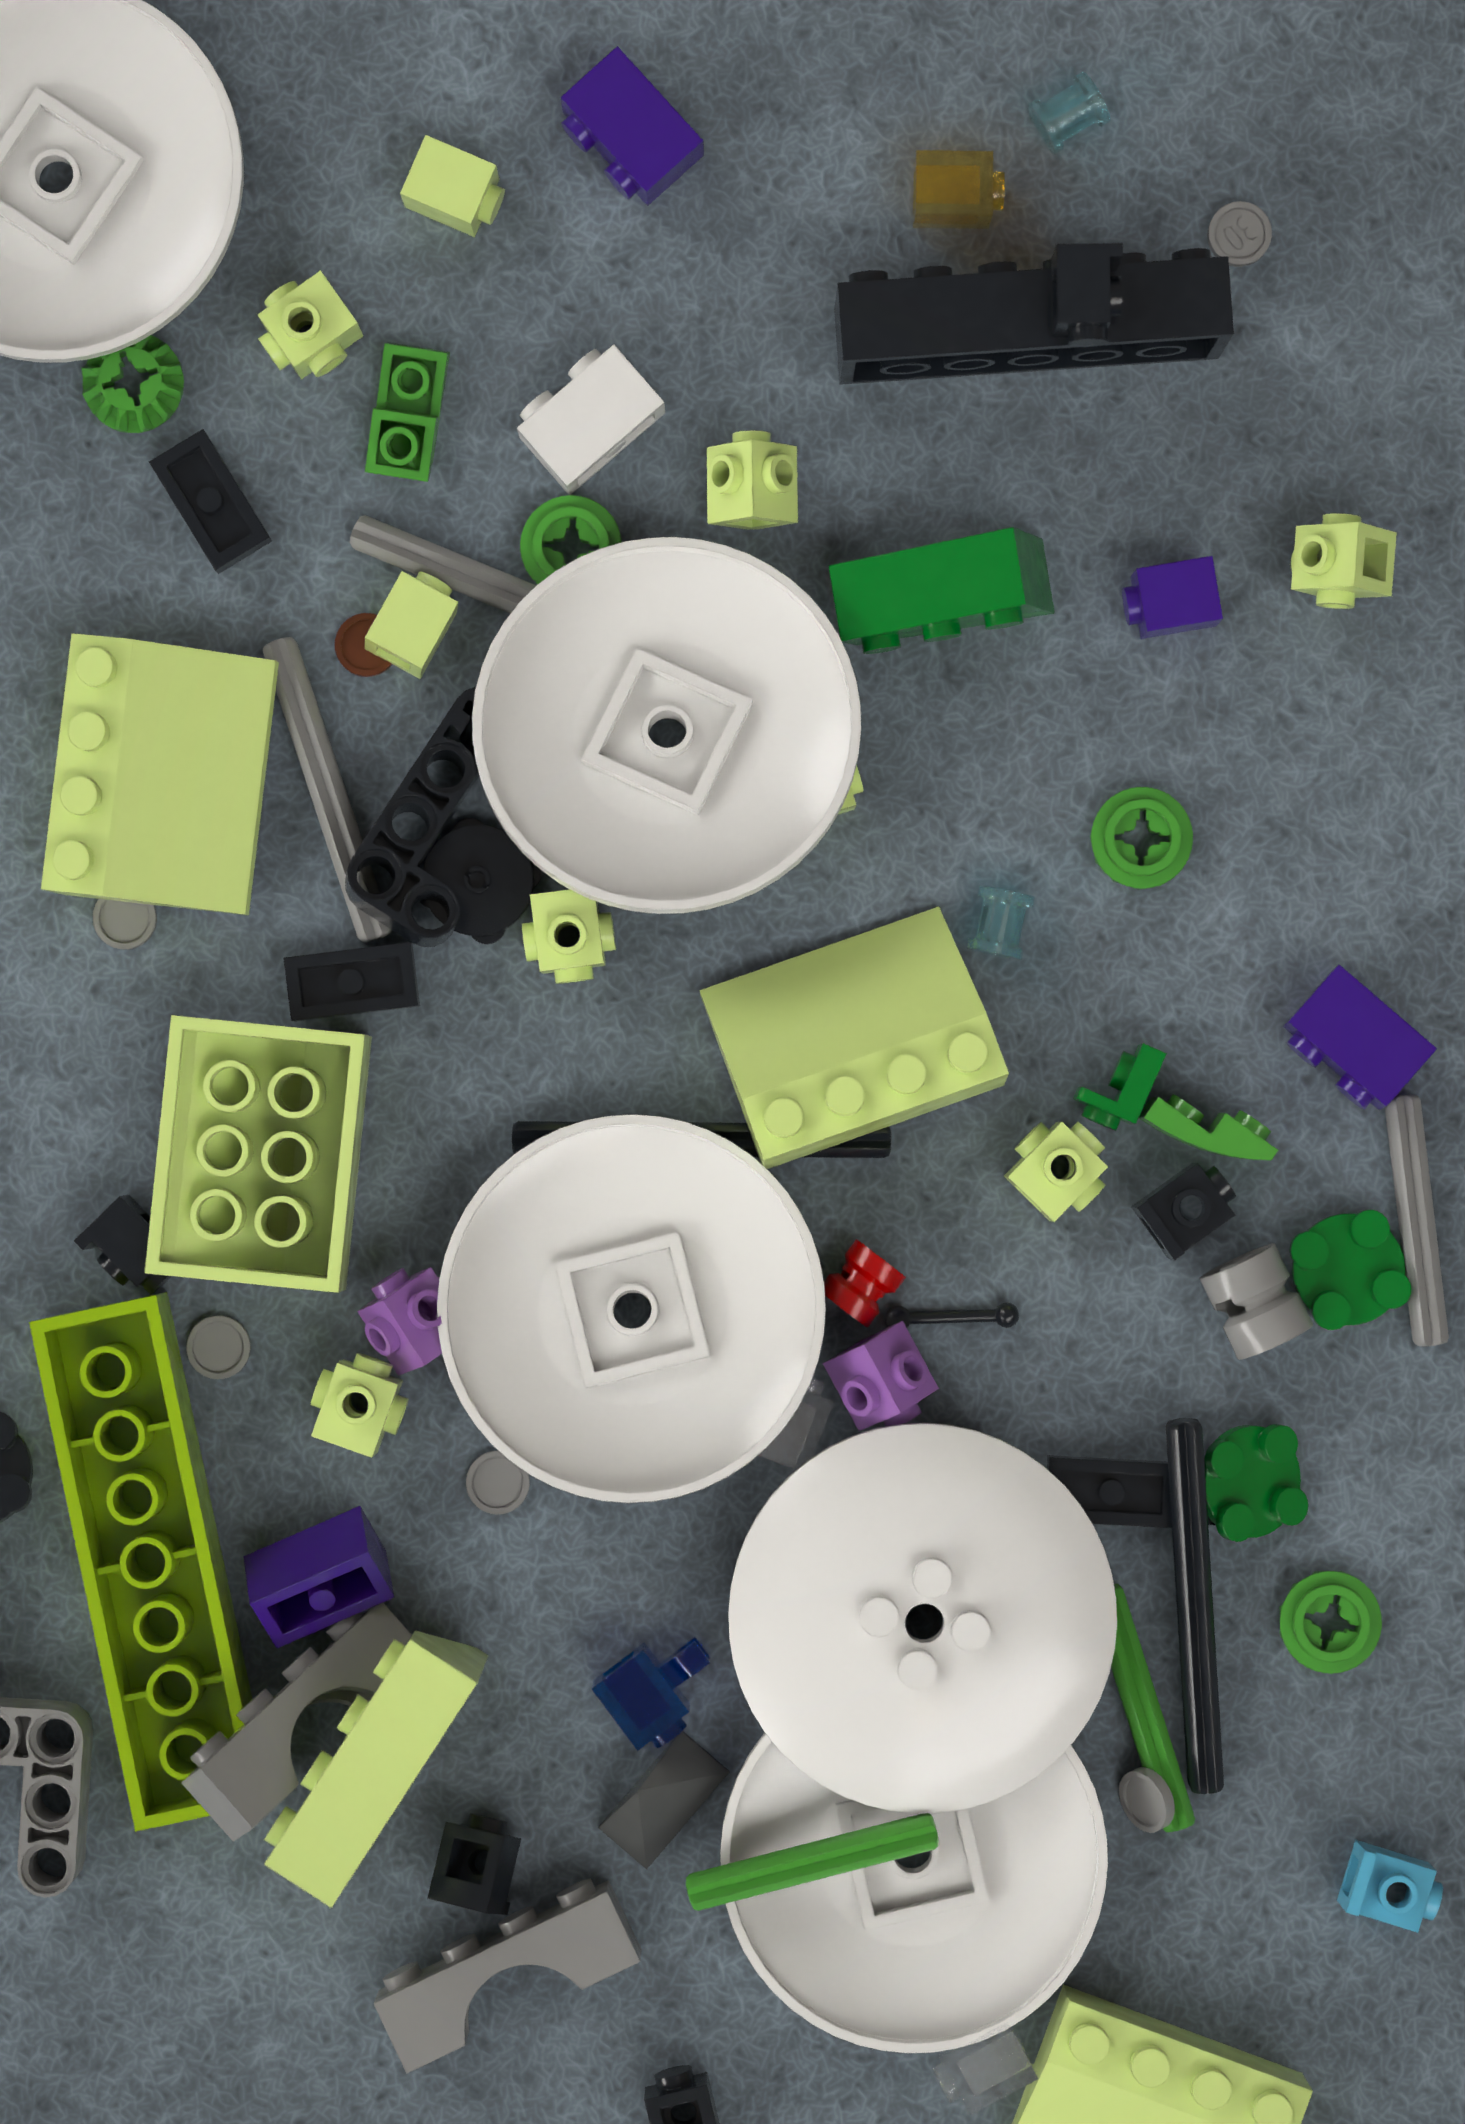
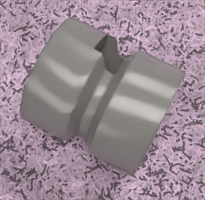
(1256, 1301)

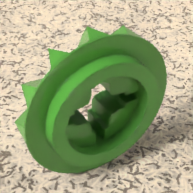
(158, 395)
(551, 524)
(1163, 816)
(1345, 1647)

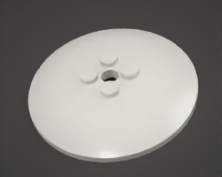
(151, 183)
(647, 639)
(611, 1215)
(905, 1524)
(931, 1948)

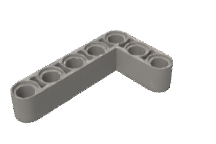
(46, 1765)

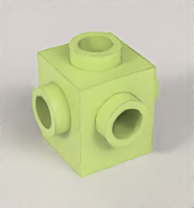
(308, 304)
(752, 482)
(1343, 561)
(550, 915)
(1033, 1171)
(341, 1422)

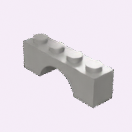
(253, 1769)
(580, 1938)

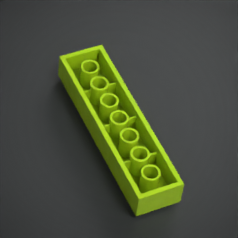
(144, 1543)

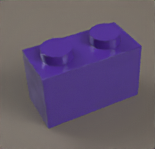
(630, 127)
(1358, 1040)
(318, 1577)

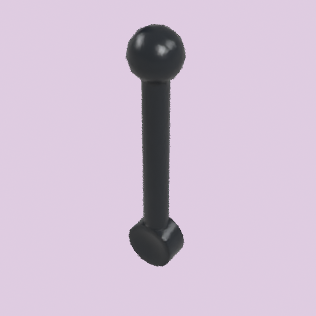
(1005, 1315)

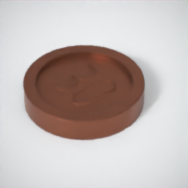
(351, 647)

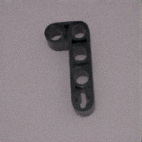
(403, 857)

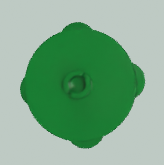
(1349, 1269)
(1254, 1481)

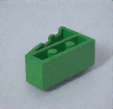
(941, 589)

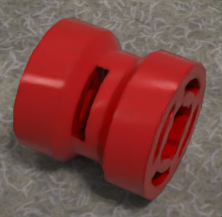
(862, 1283)

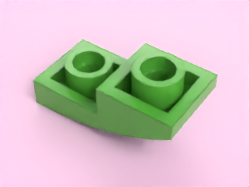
(407, 412)
(1226, 1136)

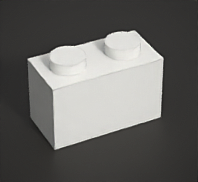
(589, 417)

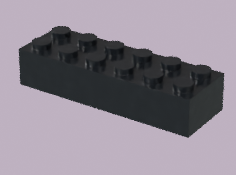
(1004, 320)

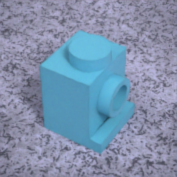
(1370, 1875)

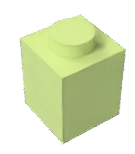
(452, 187)
(412, 622)

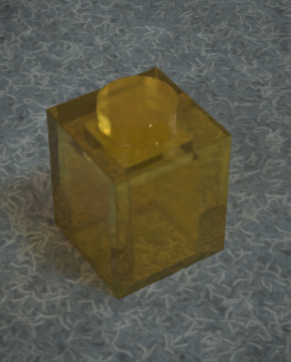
(956, 189)

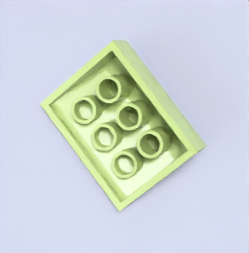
(159, 774)
(854, 1037)
(258, 1154)
(375, 1763)
(1133, 2069)

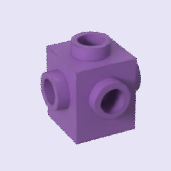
(404, 1319)
(882, 1378)

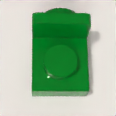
(1133, 1080)

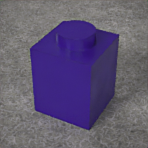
(1173, 598)

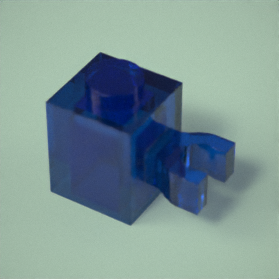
(645, 1693)

